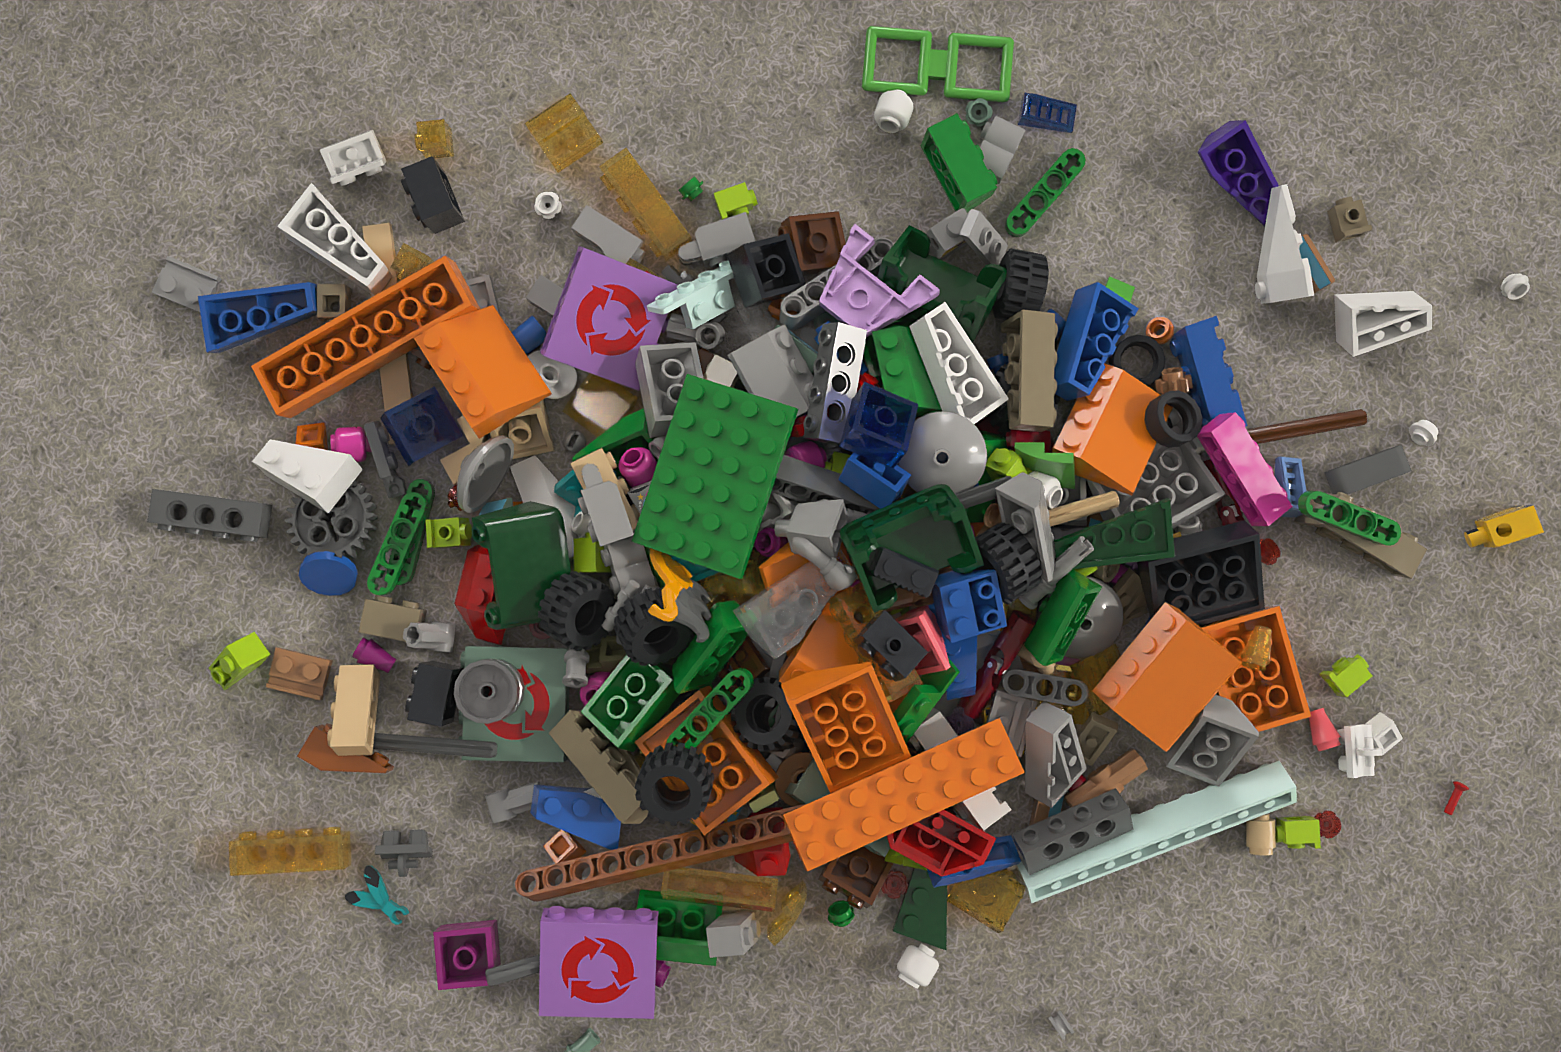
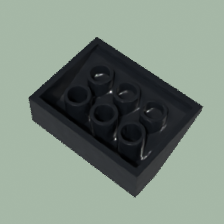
(1210, 577)

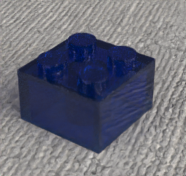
(879, 425)
(421, 426)

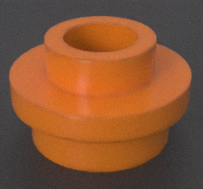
(1158, 323)

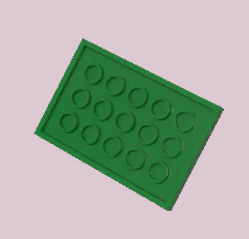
(714, 475)

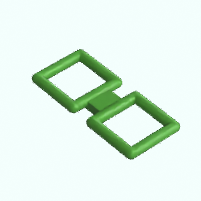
(938, 64)

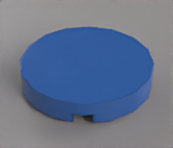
(328, 574)

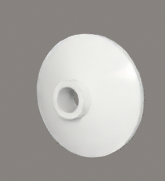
(560, 375)

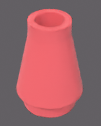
(1323, 731)

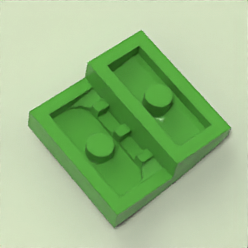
(1053, 464)

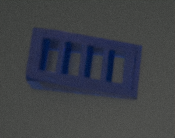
(1036, 121)

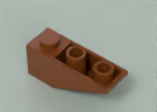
(321, 755)

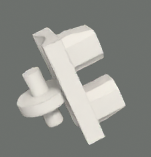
(1359, 751)

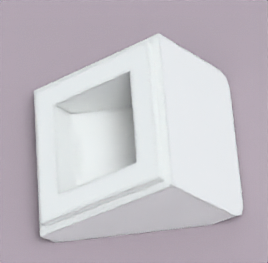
(1384, 732)

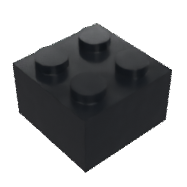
(432, 195)
(766, 270)
(433, 693)

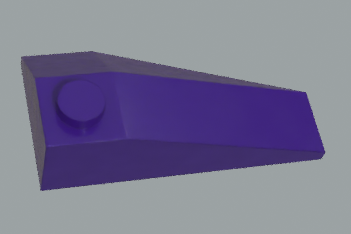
(1239, 167)

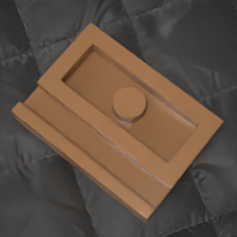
(299, 673)

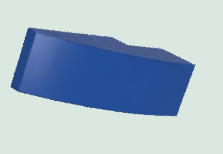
(1001, 856)

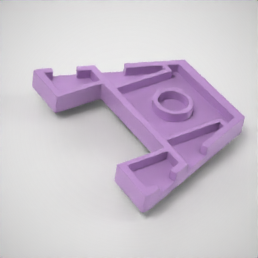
(861, 298)

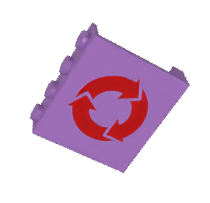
(605, 317)
(597, 962)

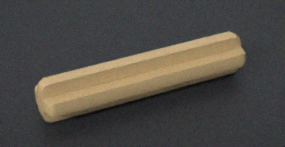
(1083, 508)

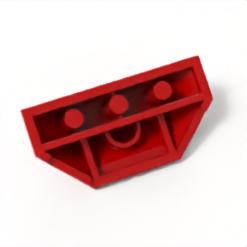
(475, 593)
(943, 843)

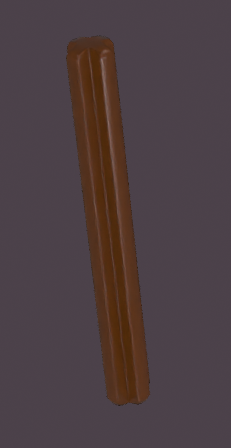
(1308, 426)

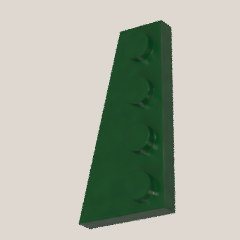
(1126, 538)

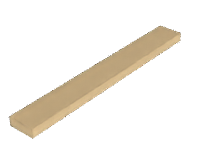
(396, 374)

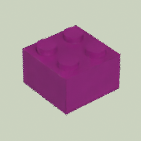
(465, 953)

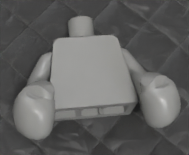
(816, 536)

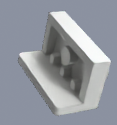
(353, 157)

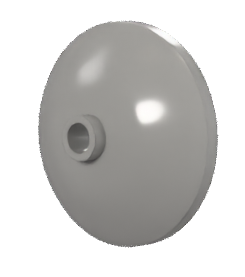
(947, 434)
(483, 472)
(1103, 626)

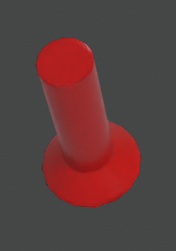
(1457, 792)

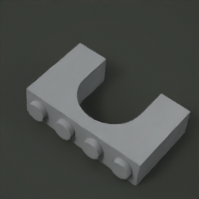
(599, 232)

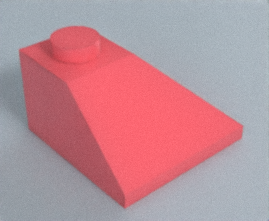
(924, 629)

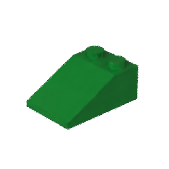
(625, 434)

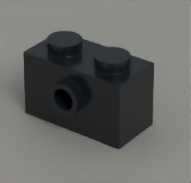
(889, 646)

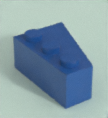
(576, 813)

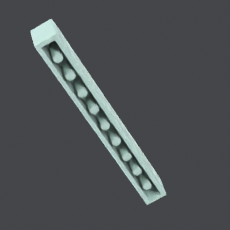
(1170, 827)

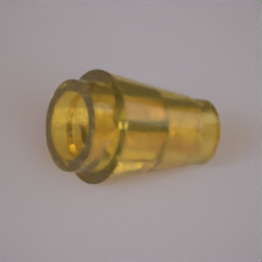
(1258, 649)

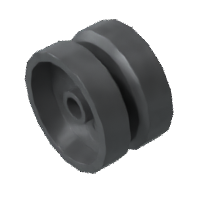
(472, 690)

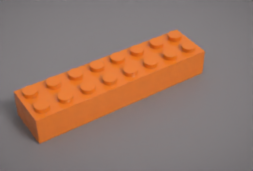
(363, 338)
(902, 794)

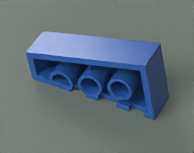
(1089, 338)

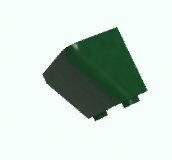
(965, 294)
(923, 527)
(525, 557)

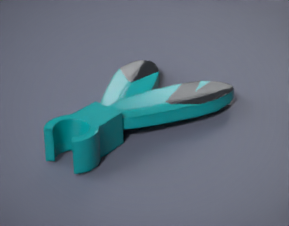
(377, 897)

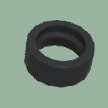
(1147, 343)
(1188, 411)

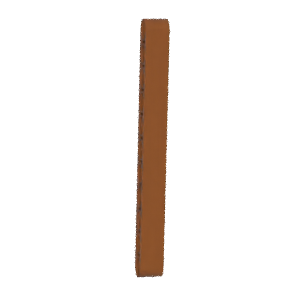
(654, 862)

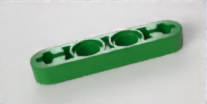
(1044, 192)
(1349, 518)
(404, 531)
(392, 541)
(709, 712)

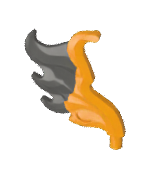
(680, 596)

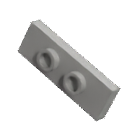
(983, 238)

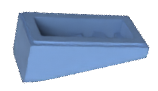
(1298, 482)

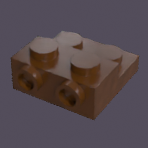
(815, 239)
(857, 876)

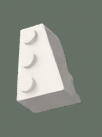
(1379, 319)
(308, 471)

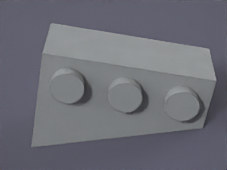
(1051, 754)

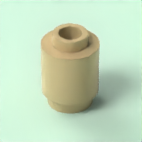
(1261, 835)

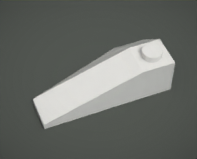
(1281, 269)
(537, 485)

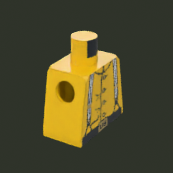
(1512, 524)

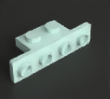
(699, 299)

